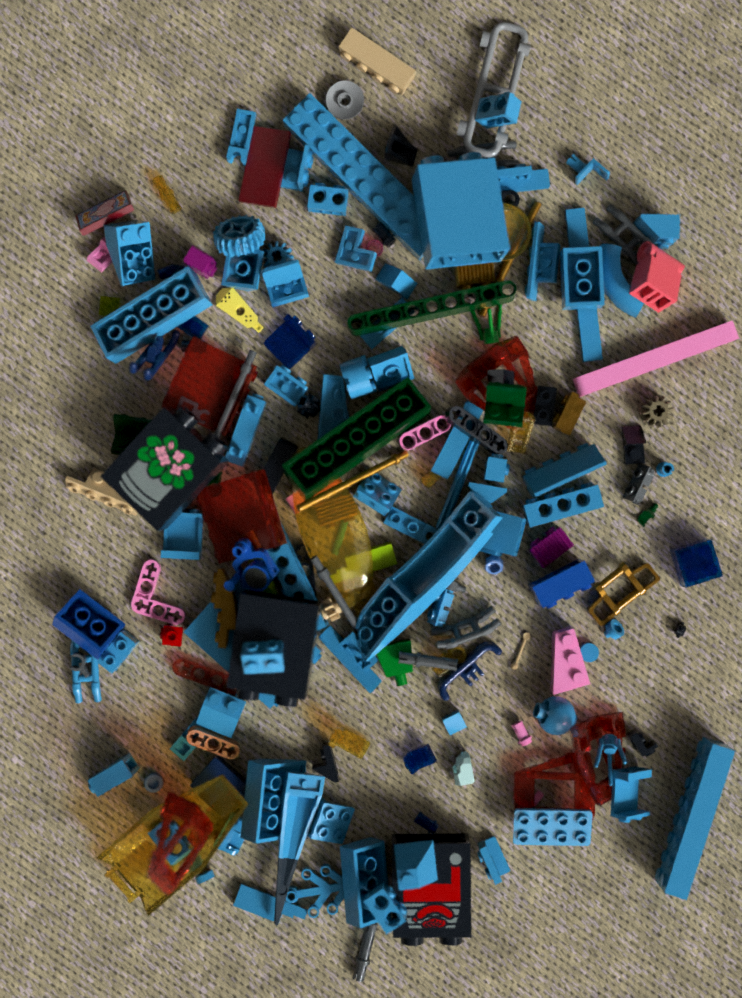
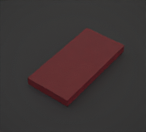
(265, 167)

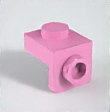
(100, 256)

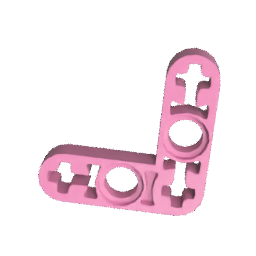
(147, 597)

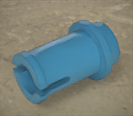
(660, 469)

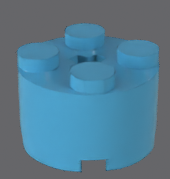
(357, 377)

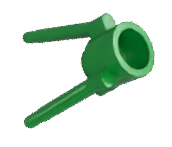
(492, 333)

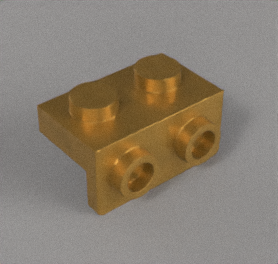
(566, 419)

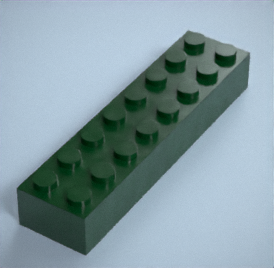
(356, 439)

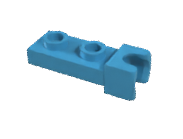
(241, 135)
(408, 525)

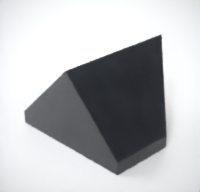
(399, 148)

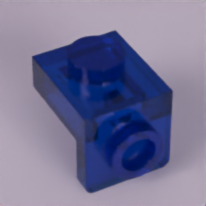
(419, 758)

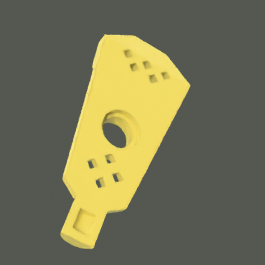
(235, 302)

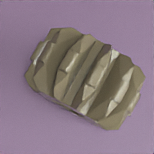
(652, 405)

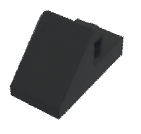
(633, 444)
(329, 767)

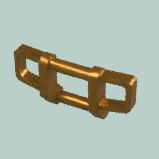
(639, 590)

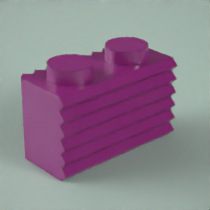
(200, 262)
(550, 546)

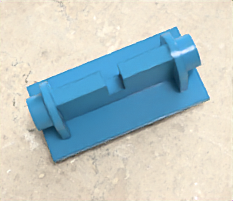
(437, 615)

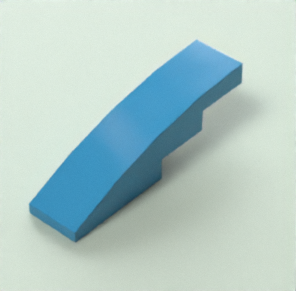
(454, 445)

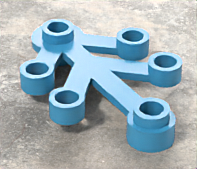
(323, 889)

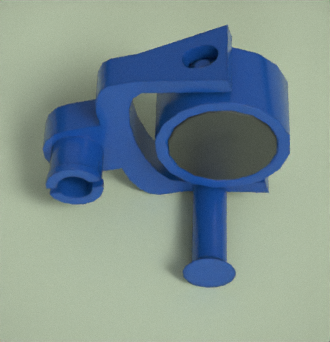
(258, 573)

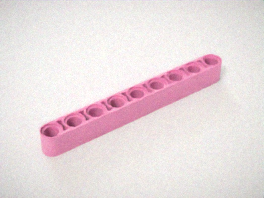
(655, 358)

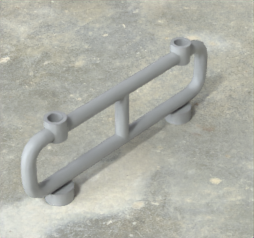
(489, 41)

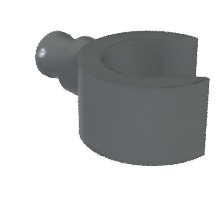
(454, 586)
(83, 669)

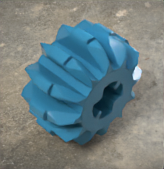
(284, 253)

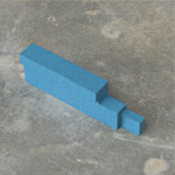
(264, 904)

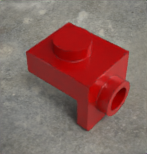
(171, 635)

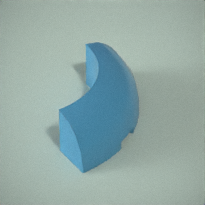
(615, 283)

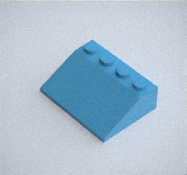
(264, 795)

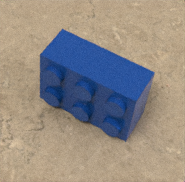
(561, 583)
(88, 624)

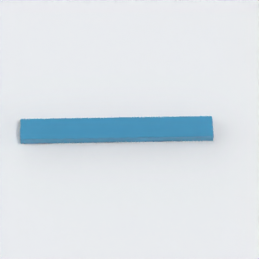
(587, 318)

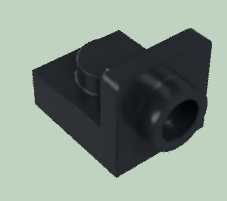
(638, 742)

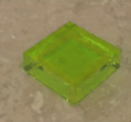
(108, 305)

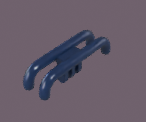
(154, 356)
(467, 668)

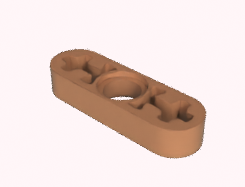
(228, 742)

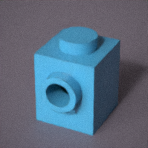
(496, 468)

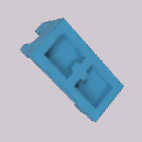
(233, 842)

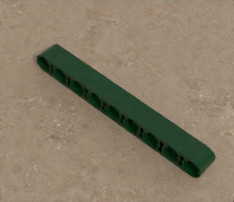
(439, 301)

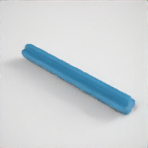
(458, 483)

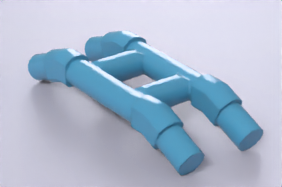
(77, 678)

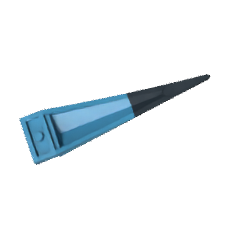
(298, 806)

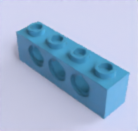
(592, 501)

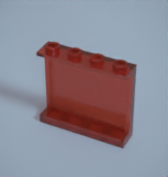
(205, 384)
(241, 510)

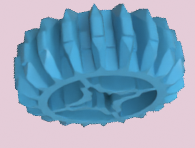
(239, 235)

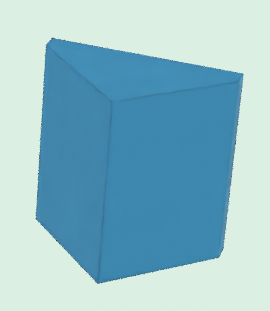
(243, 271)

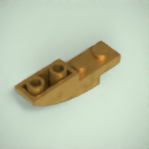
(227, 603)

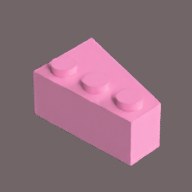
(567, 662)

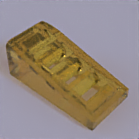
(528, 425)

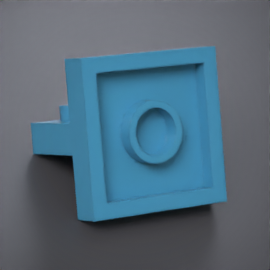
(390, 368)

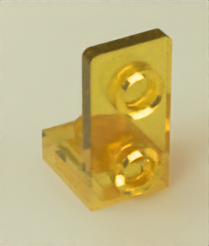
(348, 741)

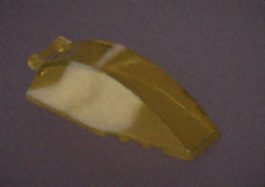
(133, 849)

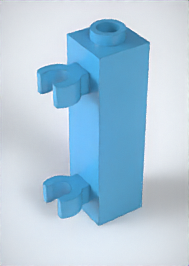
(245, 429)

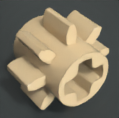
(330, 609)

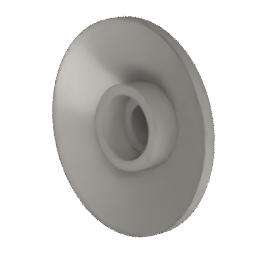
(344, 90)

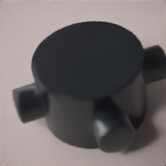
(680, 629)

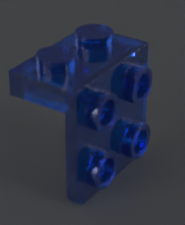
(290, 342)

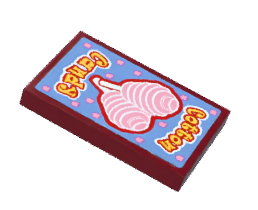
(104, 212)

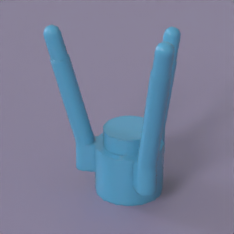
(609, 744)

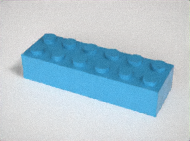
(151, 315)

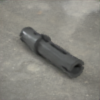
(427, 660)
(362, 959)

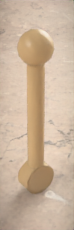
(526, 636)

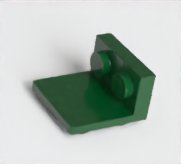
(505, 404)
(126, 430)

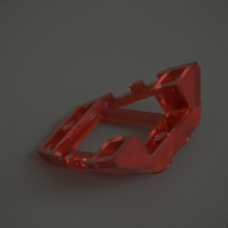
(500, 353)
(593, 729)
(525, 782)
(194, 818)

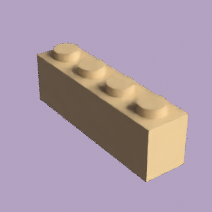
(376, 61)

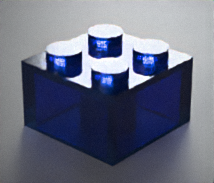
(696, 563)

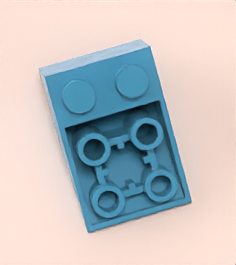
(131, 251)

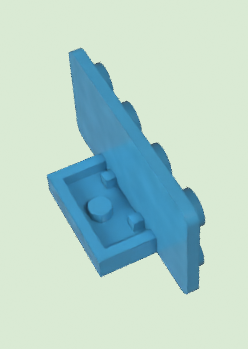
(552, 827)

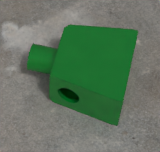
(389, 661)

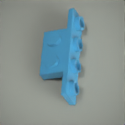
(522, 178)
(543, 262)
(349, 655)

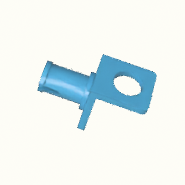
(584, 169)

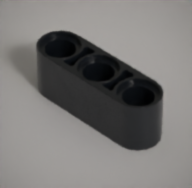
(282, 453)

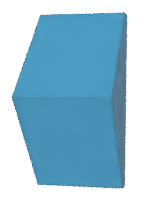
(396, 280)
(489, 493)

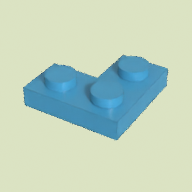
(351, 254)

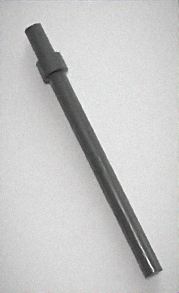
(245, 369)
(323, 573)

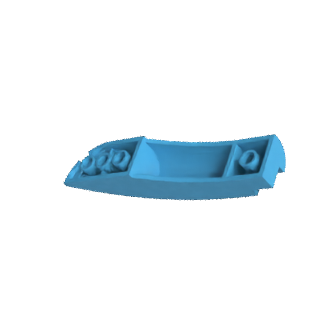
(425, 574)

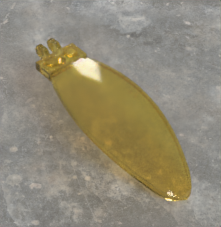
(341, 542)

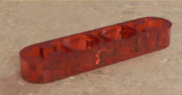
(207, 679)

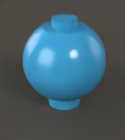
(555, 715)

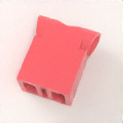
(656, 277)

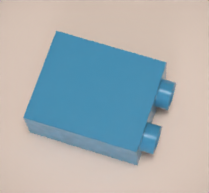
(460, 211)

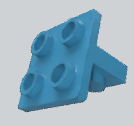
(377, 493)

